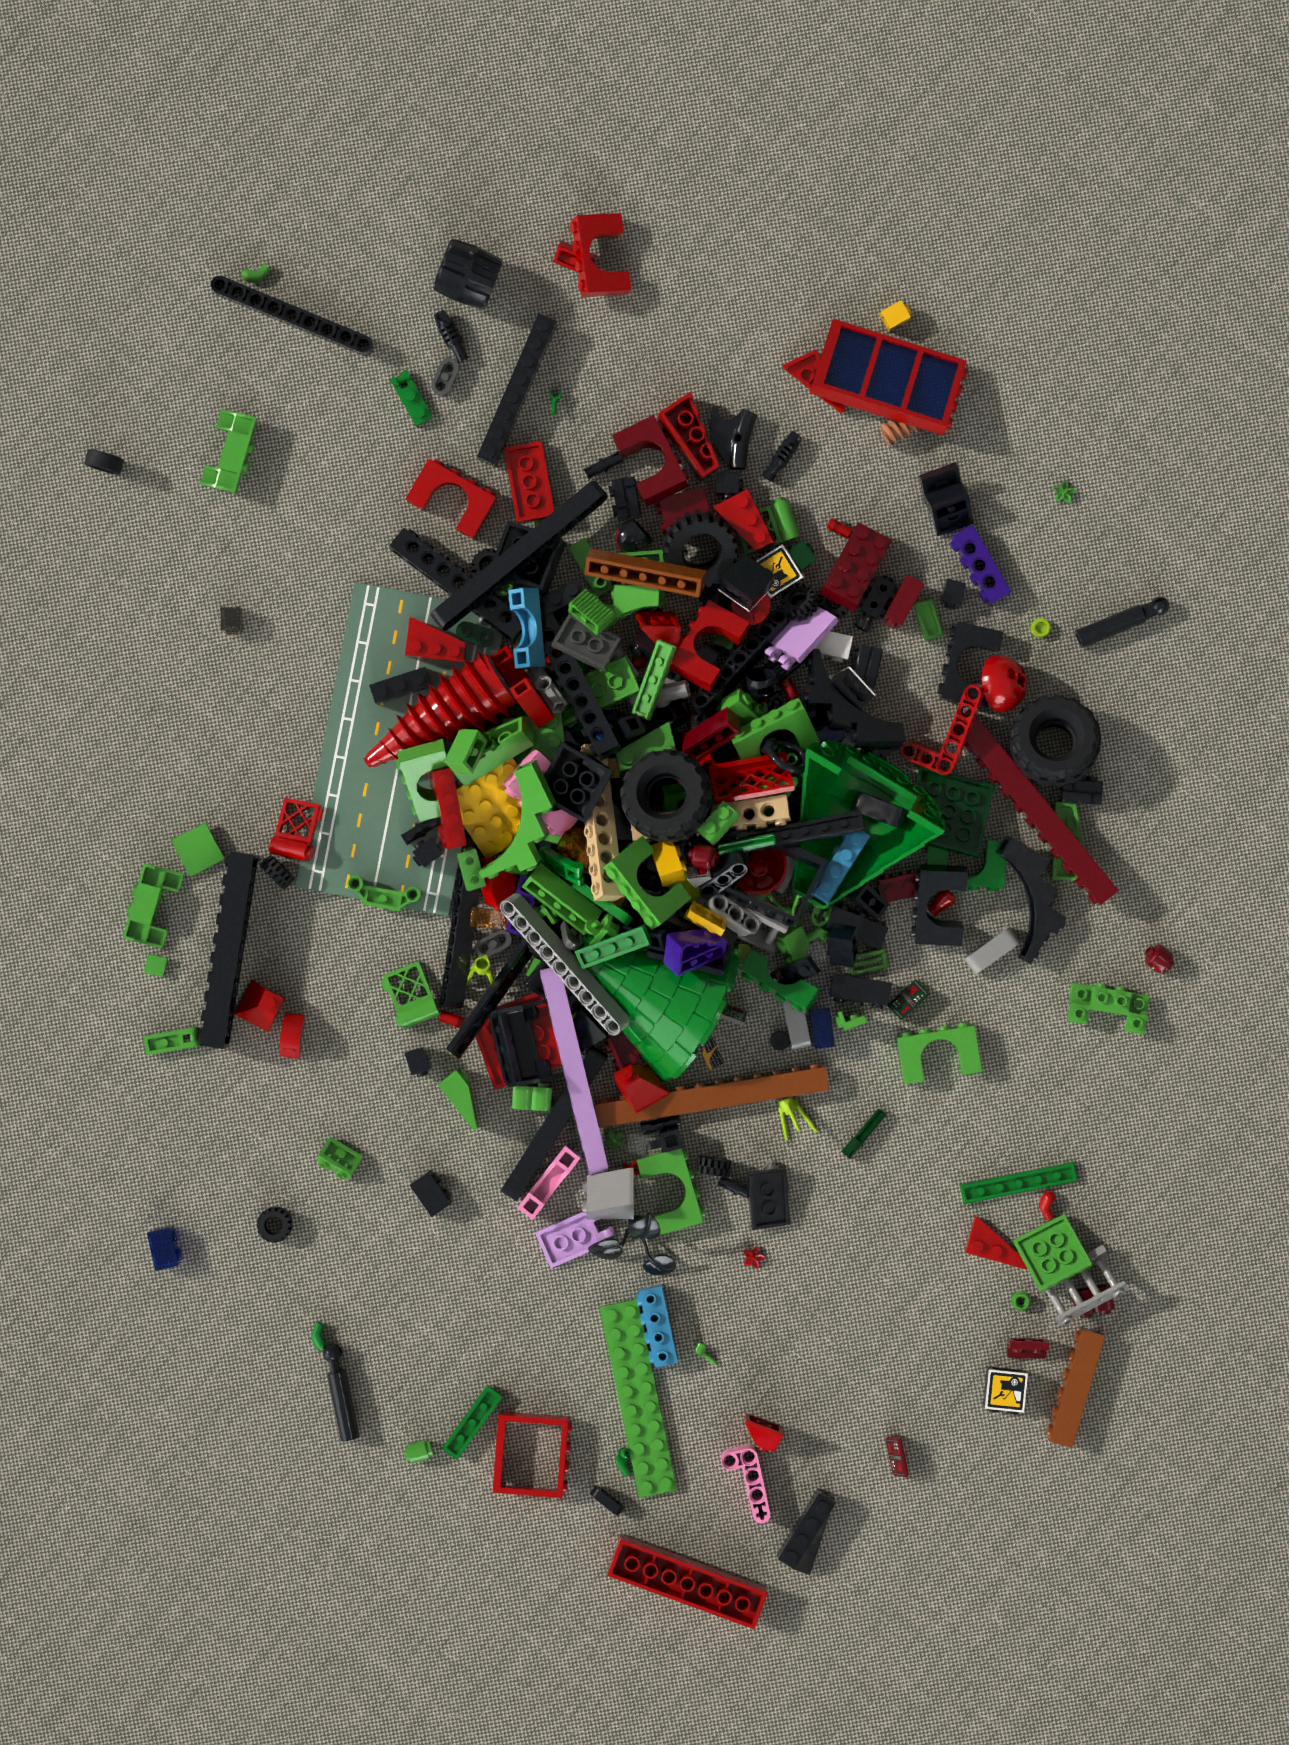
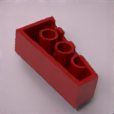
(689, 436)

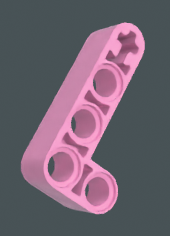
(751, 1483)

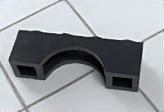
(634, 727)

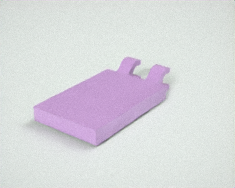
(800, 638)
(570, 1238)

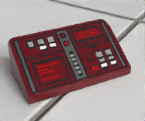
(897, 1456)

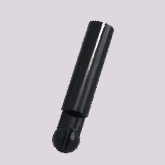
(1121, 621)
(341, 1394)

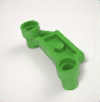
(383, 897)

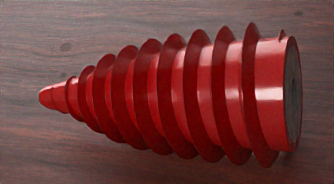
(458, 703)

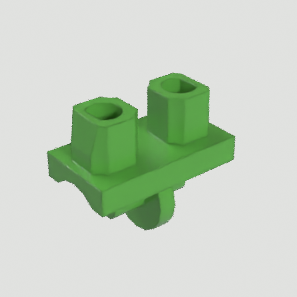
(602, 929)

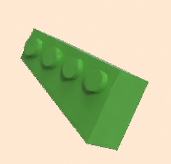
(503, 744)

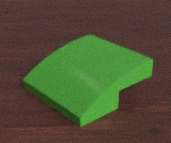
(198, 849)

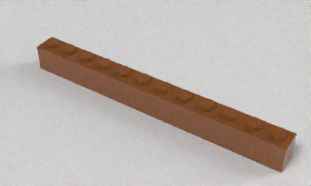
(717, 1095)

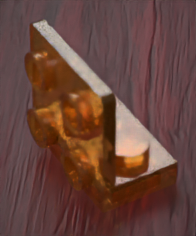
(574, 845)

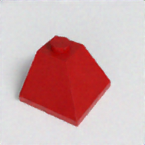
(660, 626)
(260, 1005)
(639, 1086)
(764, 1433)

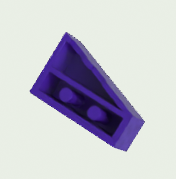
(692, 950)

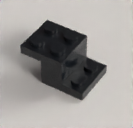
(946, 499)

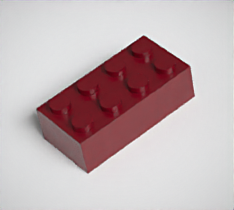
(855, 567)

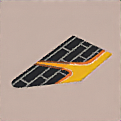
(711, 1054)

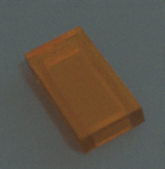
(488, 918)

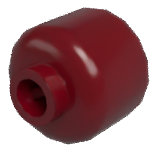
(704, 856)
(1158, 958)

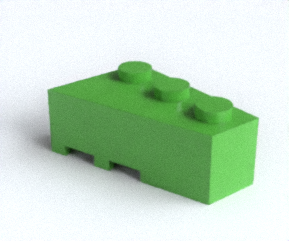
(656, 740)

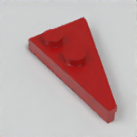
(804, 371)
(987, 1244)

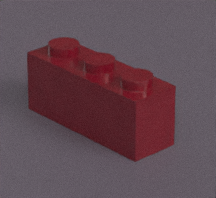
(711, 734)

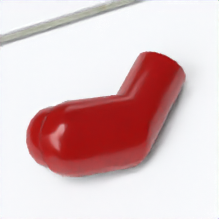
(1045, 1204)

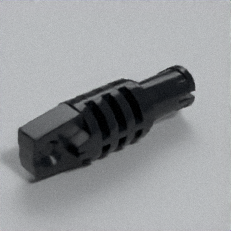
(450, 335)
(782, 455)

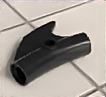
(724, 434)

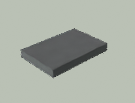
(584, 645)

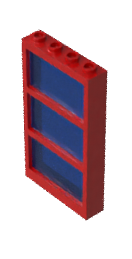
(889, 377)

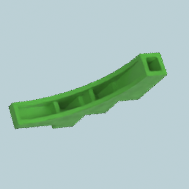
(628, 600)
(535, 799)

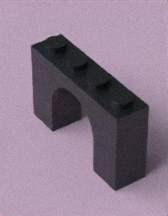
(965, 637)
(643, 647)
(932, 880)

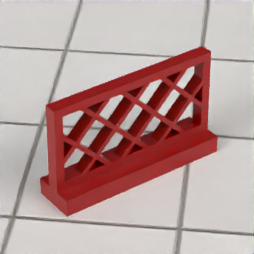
(748, 770)

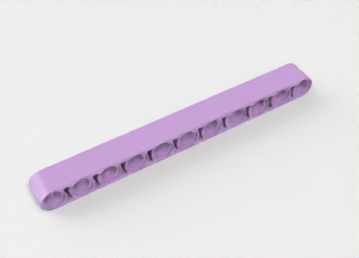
(574, 1072)

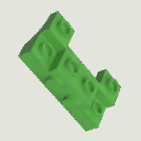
(234, 454)
(146, 903)
(1116, 1001)

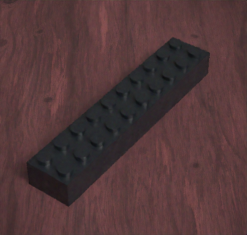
(228, 950)

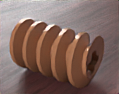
(894, 430)

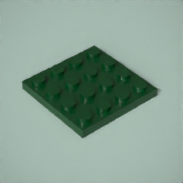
(964, 809)

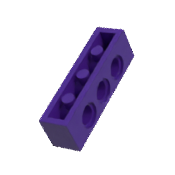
(970, 536)

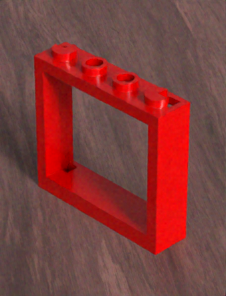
(499, 1453)

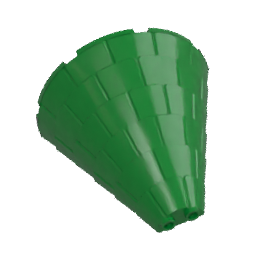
(829, 788)
(664, 1010)

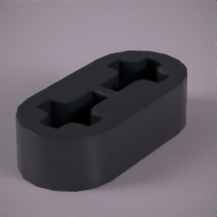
(607, 1500)

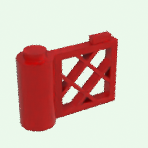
(295, 845)

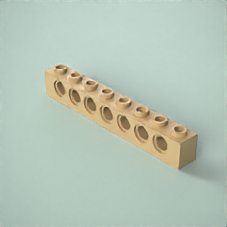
(759, 805)
(607, 849)

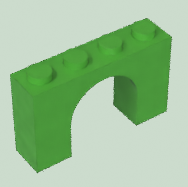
(788, 717)
(415, 763)
(624, 873)
(911, 1047)
(688, 1211)

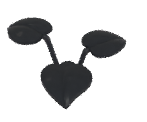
(642, 1228)

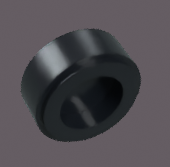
(779, 1040)

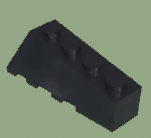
(805, 1537)

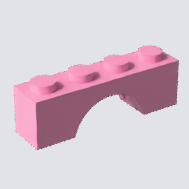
(549, 1181)

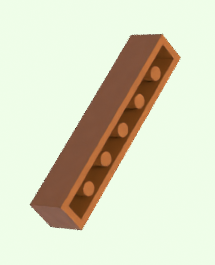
(645, 572)
(1075, 1387)

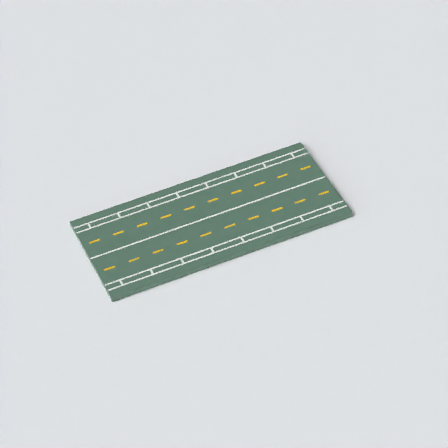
(367, 805)

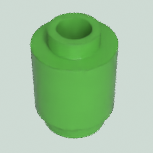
(418, 1451)

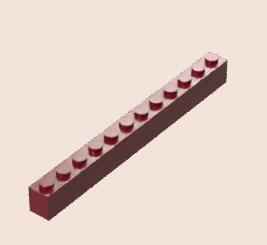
(1038, 813)

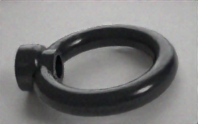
(770, 747)

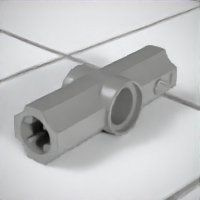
(547, 689)
(669, 692)

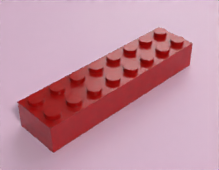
(687, 1581)

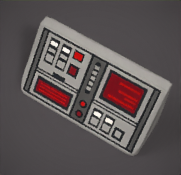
(695, 875)
(734, 1014)

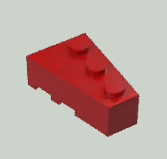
(746, 519)

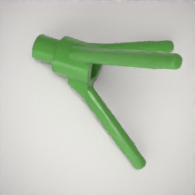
(788, 908)

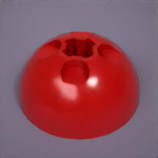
(1003, 683)
(774, 868)

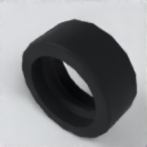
(104, 461)

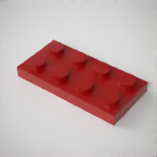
(529, 482)

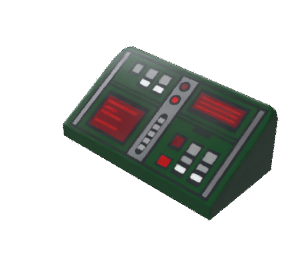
(908, 999)

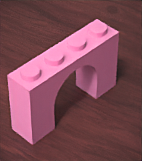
(555, 820)

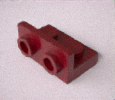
(897, 887)
(623, 1051)
(1027, 1348)

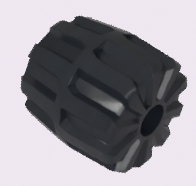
(467, 274)

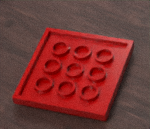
(543, 1037)

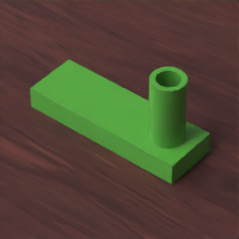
(580, 551)

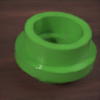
(1020, 1307)

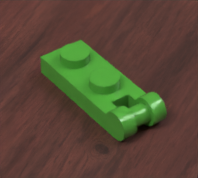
(170, 1041)

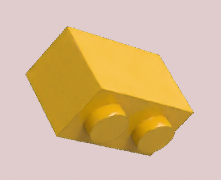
(667, 863)

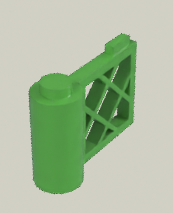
(782, 521)
(413, 1011)

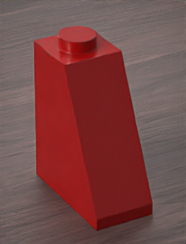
(499, 887)

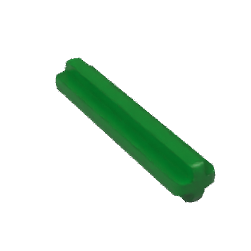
(746, 844)

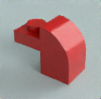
(291, 1035)

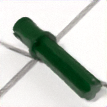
(858, 1140)

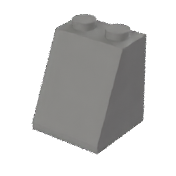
(610, 1195)

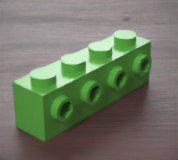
(565, 900)

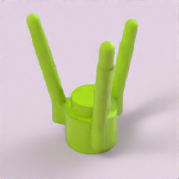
(482, 967)
(788, 1106)

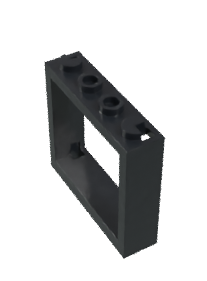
(798, 854)

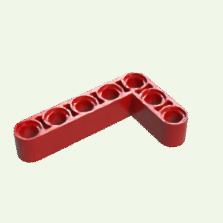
(952, 736)

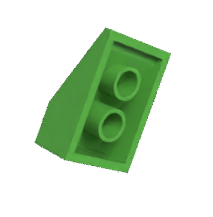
(460, 1093)

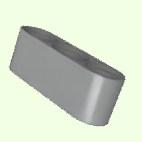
(740, 915)
(992, 950)
(796, 1027)

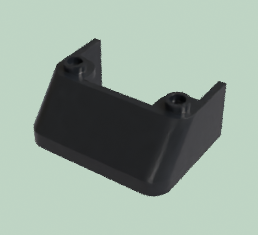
(517, 1046)

